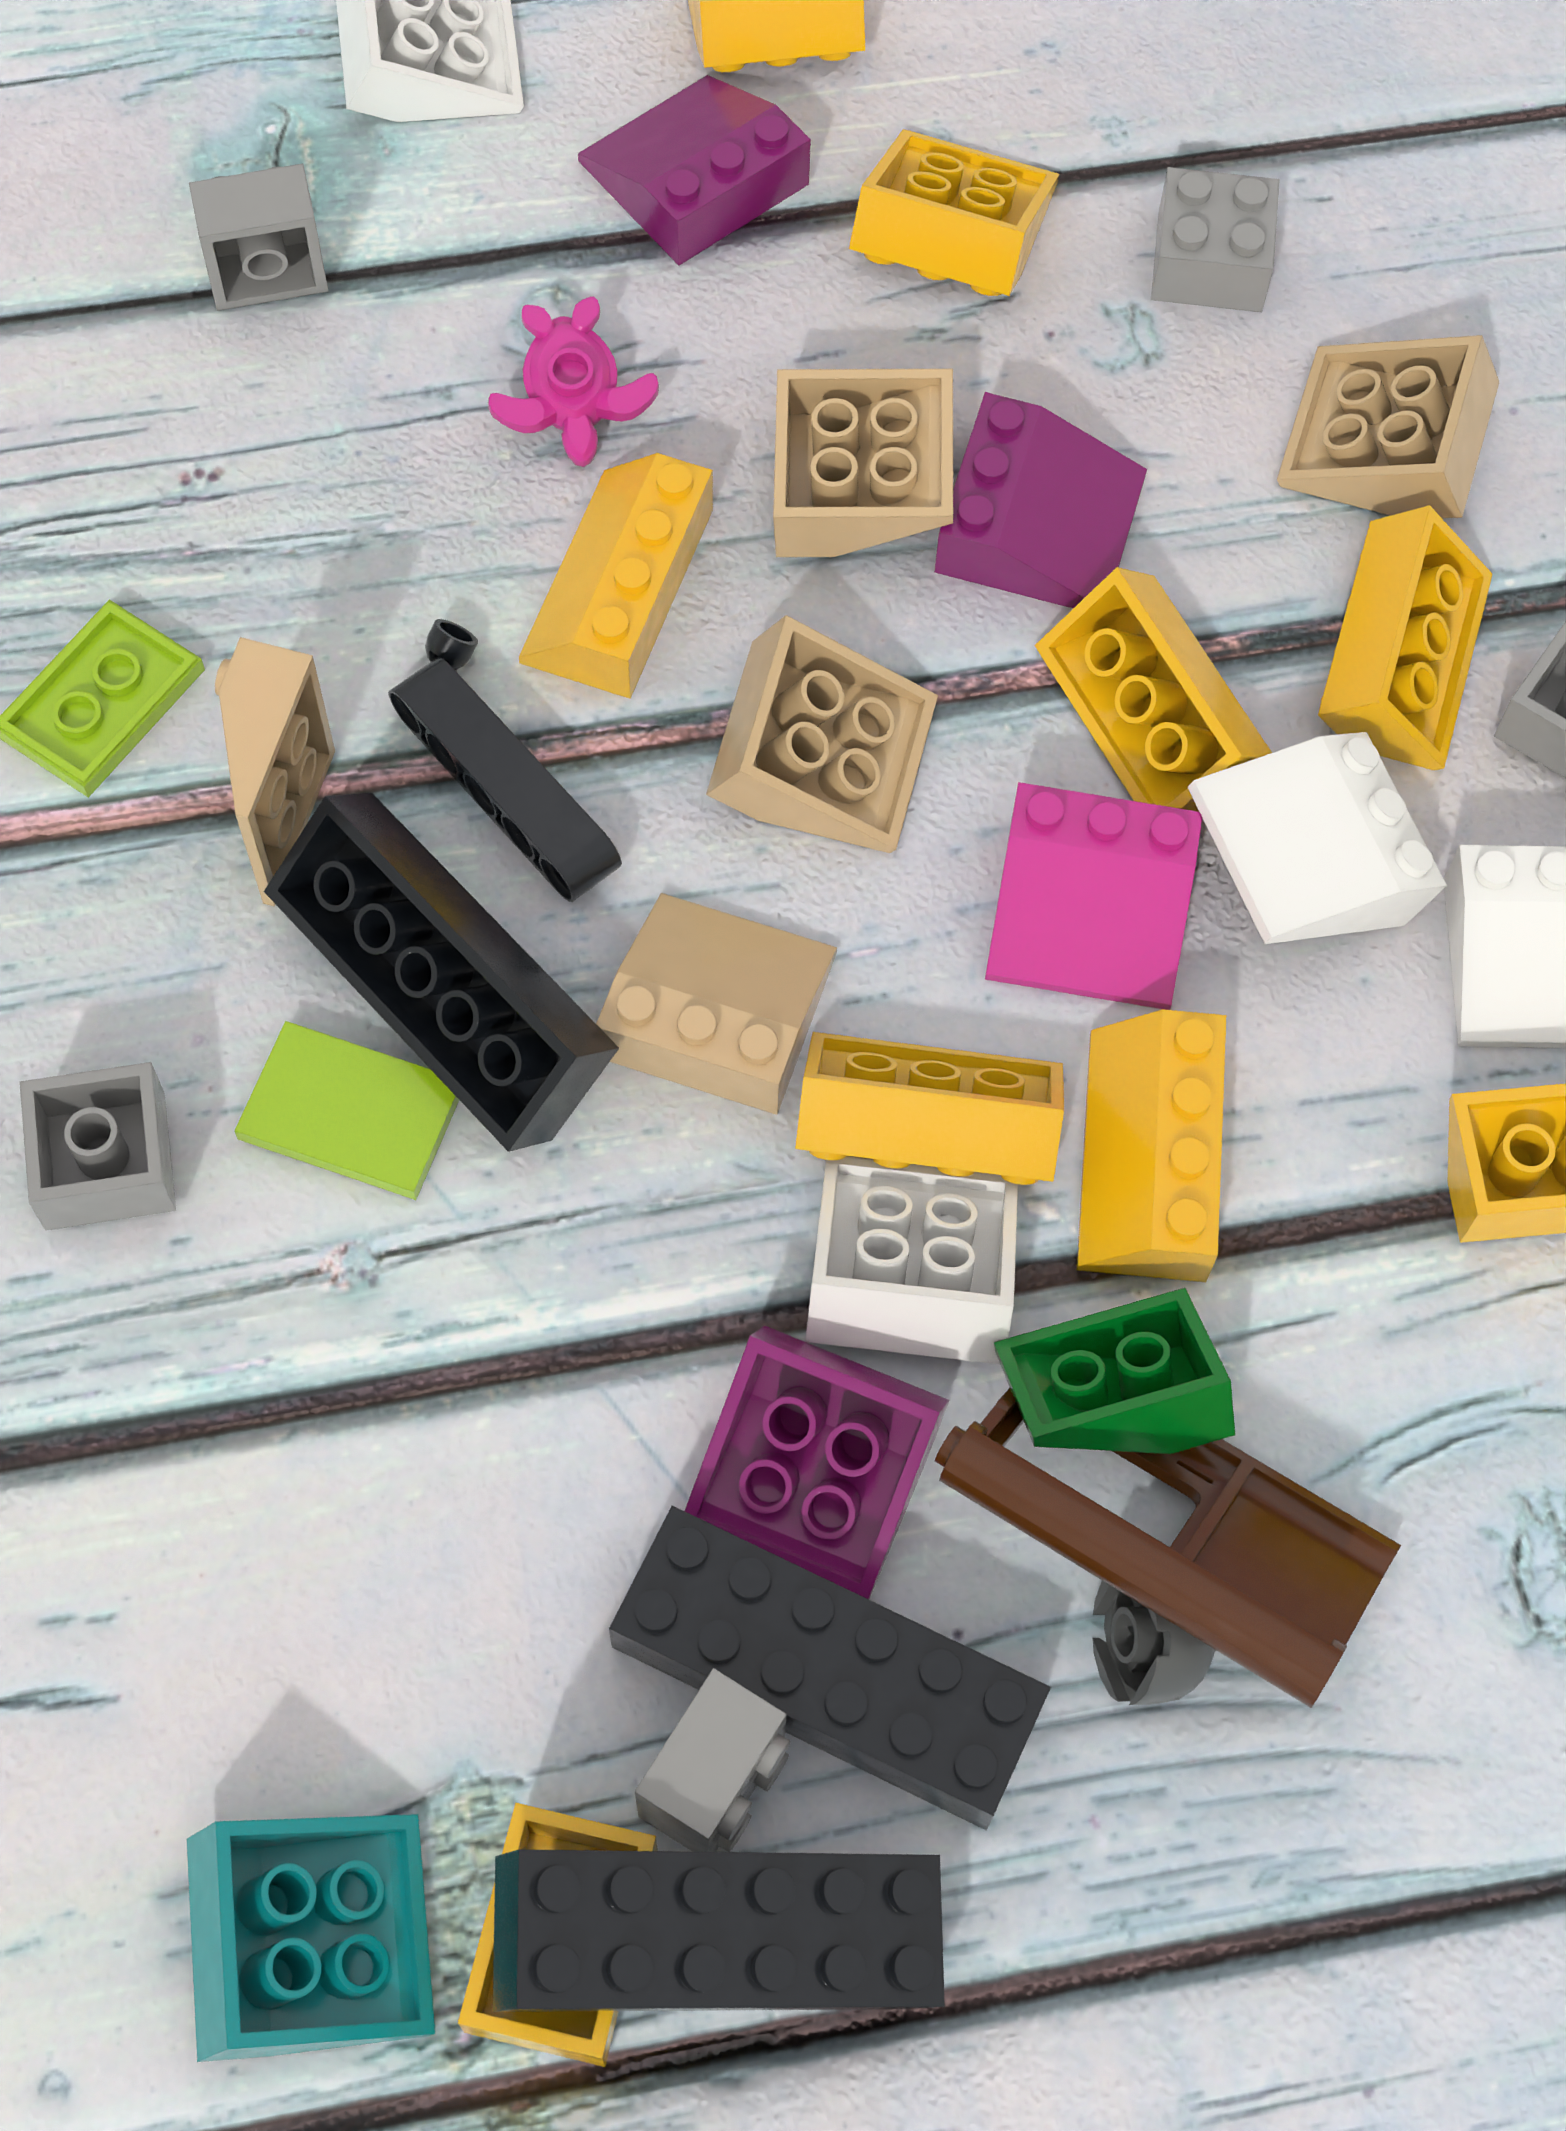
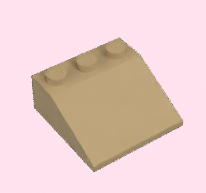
(1393, 424)
(860, 458)
(822, 739)
(274, 748)
(715, 1002)

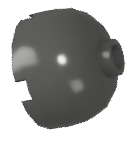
(1144, 1653)

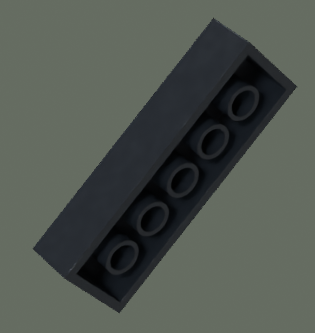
(440, 970)
(832, 1661)
(716, 1931)

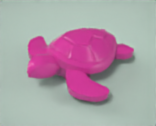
(571, 382)

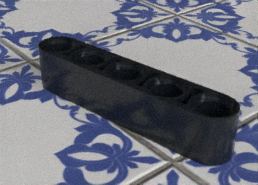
(505, 779)

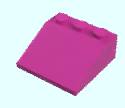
(1094, 896)

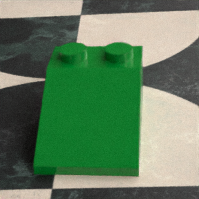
(1122, 1379)

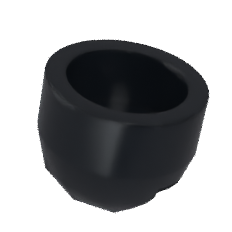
(450, 643)

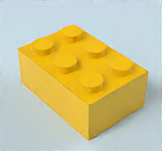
(567, 2034)

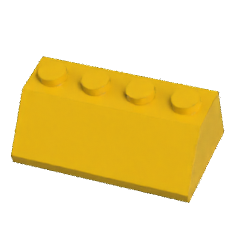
(621, 573)
(1407, 638)
(1148, 690)
(931, 1108)
(1153, 1146)
(1508, 1162)

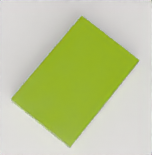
(99, 697)
(348, 1110)

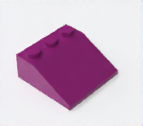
(701, 165)
(1037, 505)
(816, 1458)

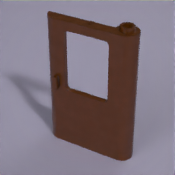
(1252, 1572)

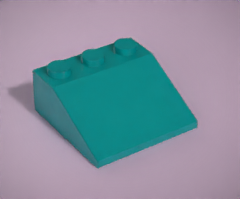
(308, 1935)

